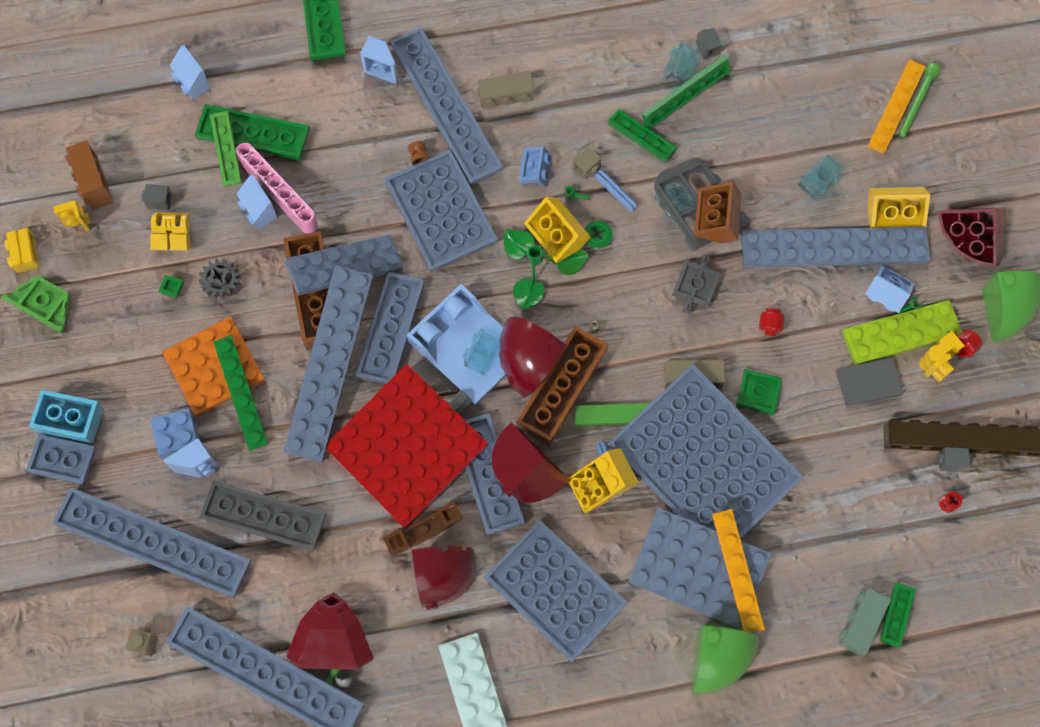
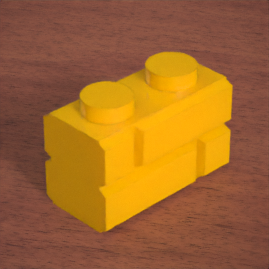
(21, 250)

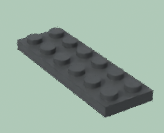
(263, 516)

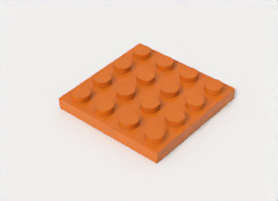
(199, 368)

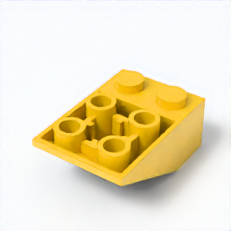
(602, 480)

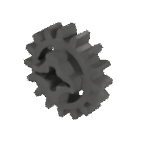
(227, 272)

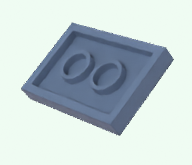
(61, 459)

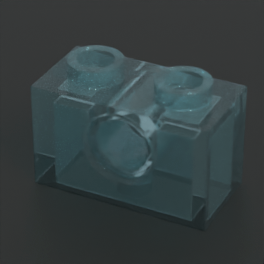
(825, 168)

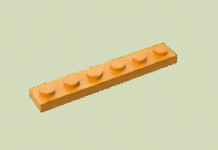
(896, 106)
(738, 571)

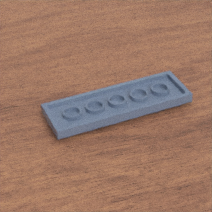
(315, 269)
(390, 328)
(495, 507)

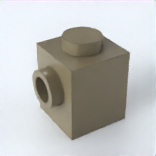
(587, 163)
(141, 641)

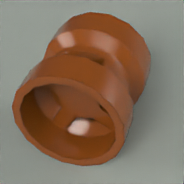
(418, 152)

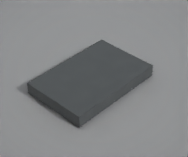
(869, 382)

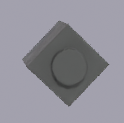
(708, 43)
(157, 197)
(953, 459)

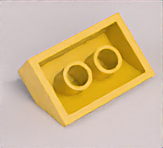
(898, 207)
(556, 229)

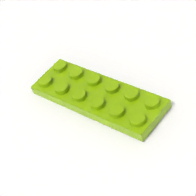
(900, 332)

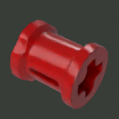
(950, 507)

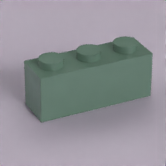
(864, 621)

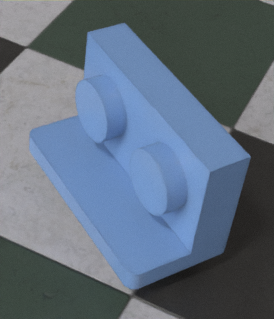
(535, 166)

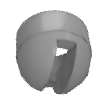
(343, 679)

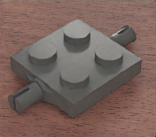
(696, 284)

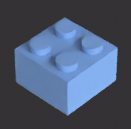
(174, 431)

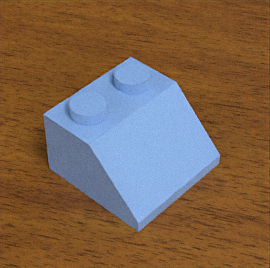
(378, 60)
(189, 74)
(255, 203)
(890, 289)
(192, 460)

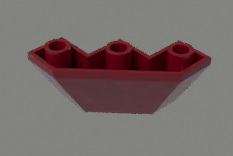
(330, 638)

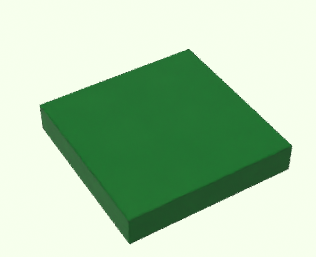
(759, 392)

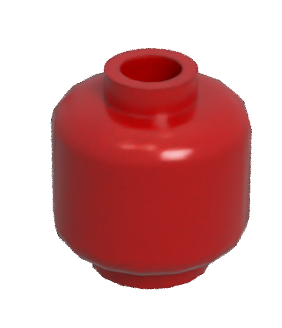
(771, 321)
(972, 343)

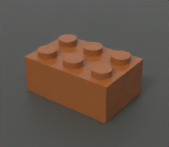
(89, 175)

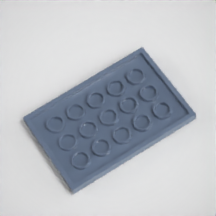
(440, 211)
(688, 566)
(555, 590)

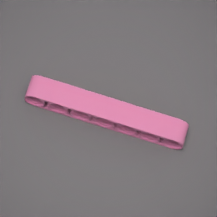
(277, 188)

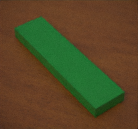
(642, 135)

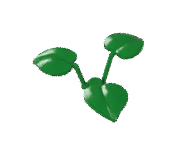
(526, 291)

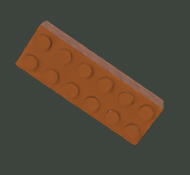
(308, 305)
(562, 386)

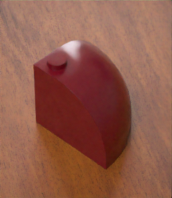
(976, 233)
(527, 354)
(524, 468)
(443, 574)

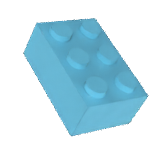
(66, 417)

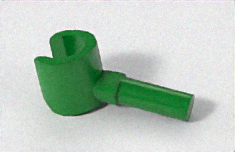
(574, 194)
(911, 305)

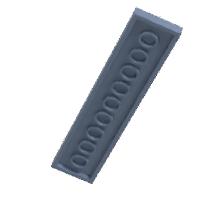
(446, 106)
(835, 247)
(328, 363)
(152, 542)
(263, 672)

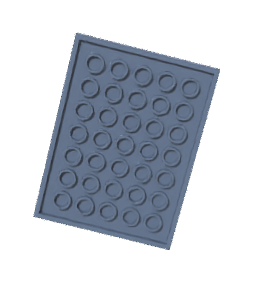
(705, 455)

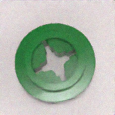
(599, 227)

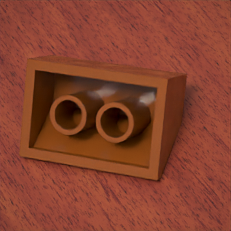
(718, 212)

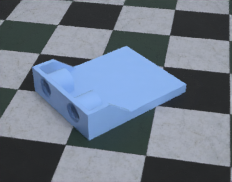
(446, 336)

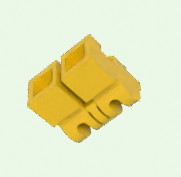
(170, 231)
(936, 358)

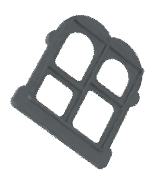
(680, 176)

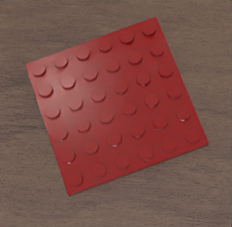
(406, 446)

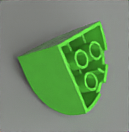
(1011, 302)
(721, 657)

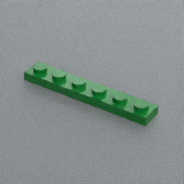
(686, 92)
(240, 393)

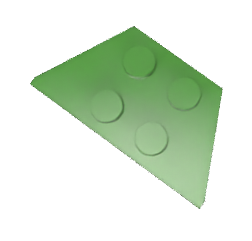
(41, 301)

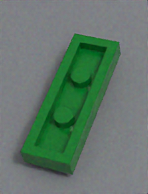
(897, 615)

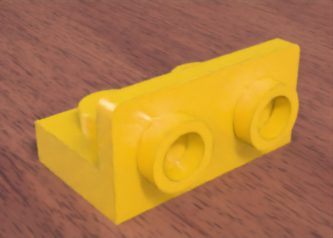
(72, 214)

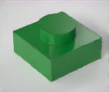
(171, 287)

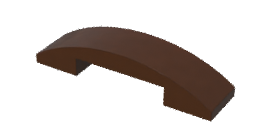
(424, 529)

